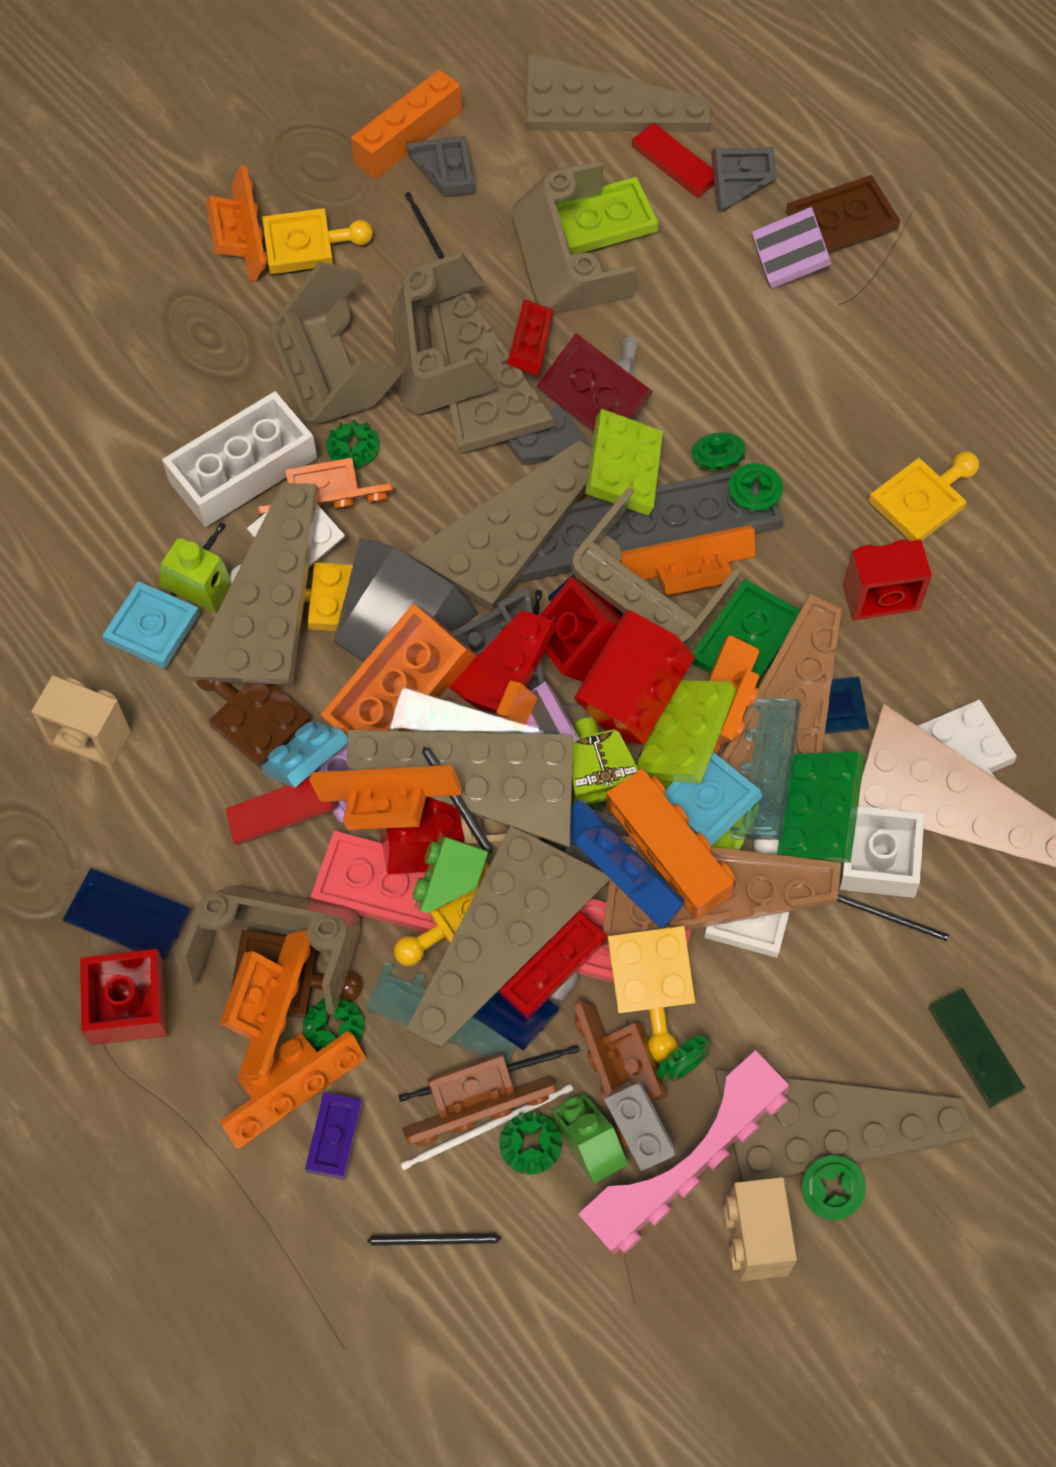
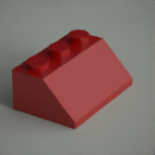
(634, 677)

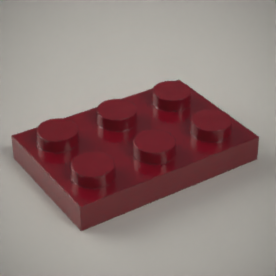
(589, 381)

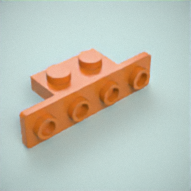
(236, 225)
(335, 483)
(692, 561)
(736, 665)
(385, 795)
(262, 999)
(290, 1082)

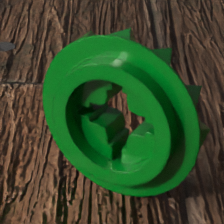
(718, 443)
(365, 447)
(769, 484)
(317, 1019)
(684, 1058)
(530, 1161)
(851, 1181)

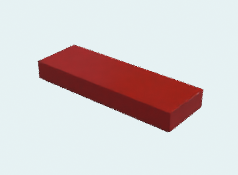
(674, 159)
(530, 337)
(275, 811)
(553, 964)

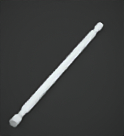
(479, 1130)

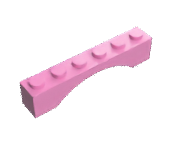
(626, 1209)

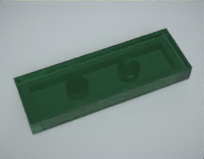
(976, 1048)

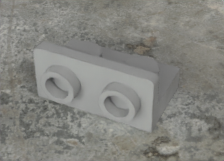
(640, 1124)

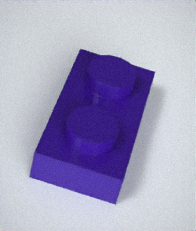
(334, 1136)

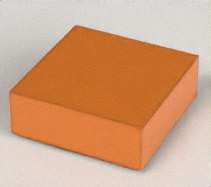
(517, 703)

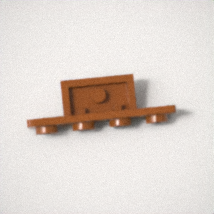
(618, 1056)
(474, 1094)

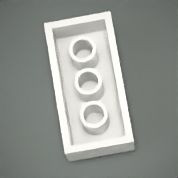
(239, 458)

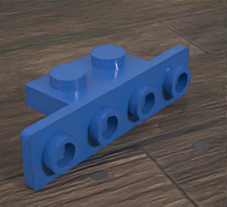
(623, 865)

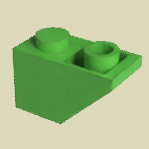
(451, 873)
(589, 1137)

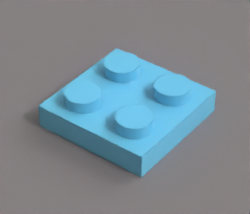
(151, 625)
(305, 753)
(716, 801)

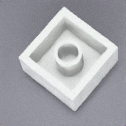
(885, 853)

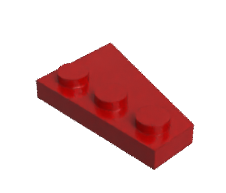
(508, 657)

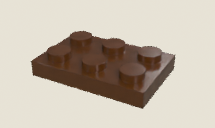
(849, 212)

